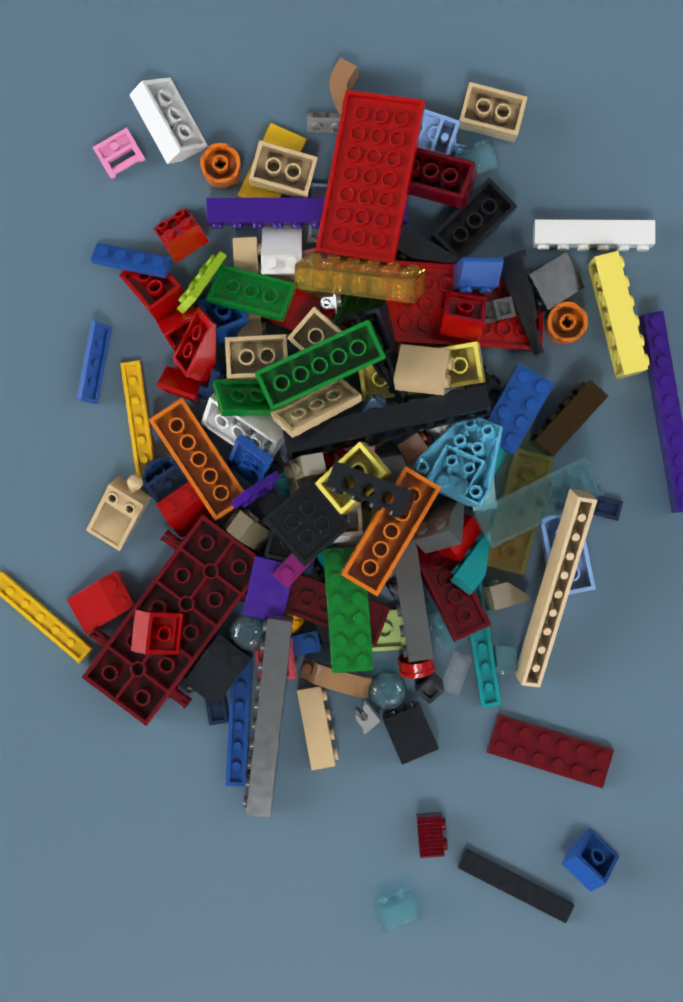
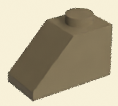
(502, 595)

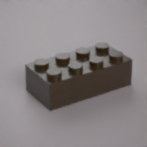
(570, 417)

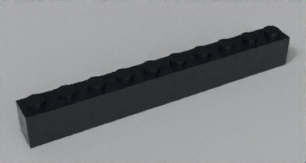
(391, 421)

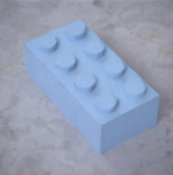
(583, 577)

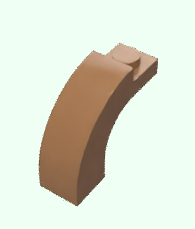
(342, 79)
(347, 682)

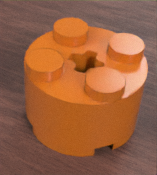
(210, 162)
(571, 314)

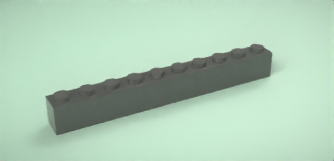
(410, 590)
(269, 715)

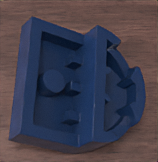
(218, 372)
(163, 477)

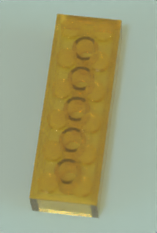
(360, 278)
(522, 470)

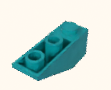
(474, 567)

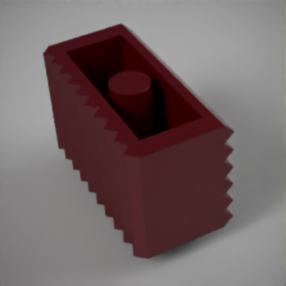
(430, 835)

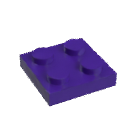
(256, 491)

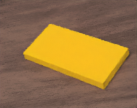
(276, 136)

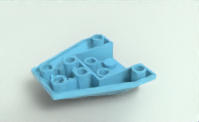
(463, 461)

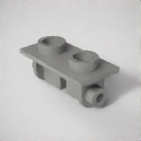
(319, 123)
(330, 301)

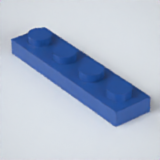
(131, 260)
(94, 362)

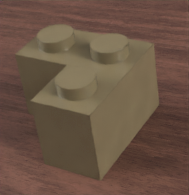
(303, 469)
(248, 529)

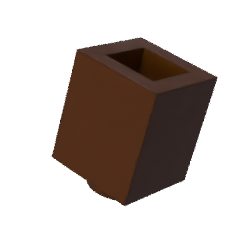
(412, 444)

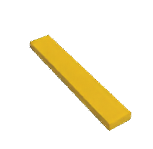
(137, 414)
(43, 618)

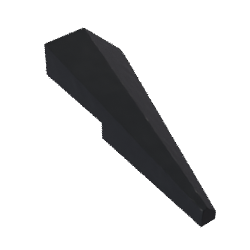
(516, 284)
(382, 324)

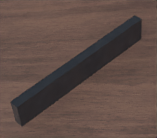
(516, 886)

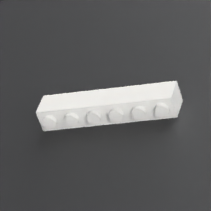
(593, 234)

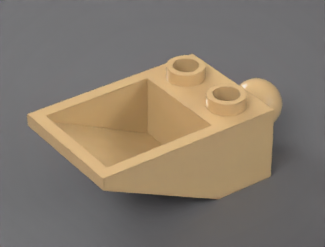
(119, 511)

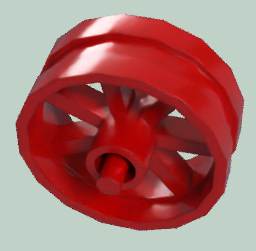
(415, 669)

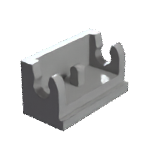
(369, 717)

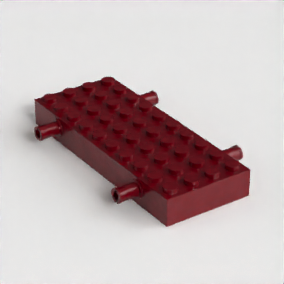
(202, 582)

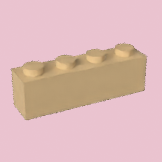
(316, 727)

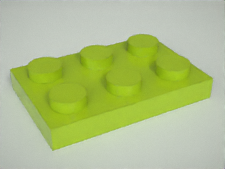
(200, 281)

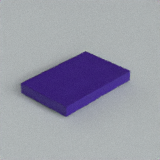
(265, 592)

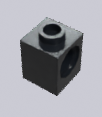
(429, 687)

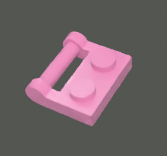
(115, 147)

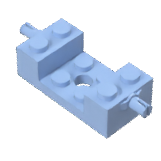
(439, 133)

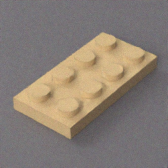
(316, 407)

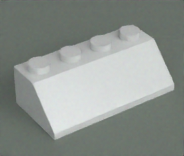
(168, 119)
(261, 429)

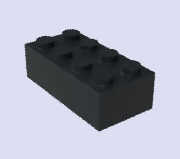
(476, 223)

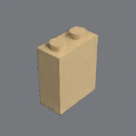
(423, 369)

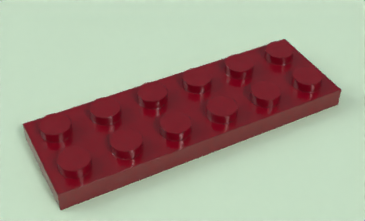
(309, 602)
(459, 610)
(550, 751)

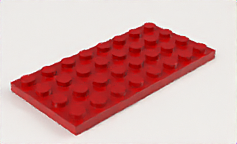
(370, 176)
(421, 320)

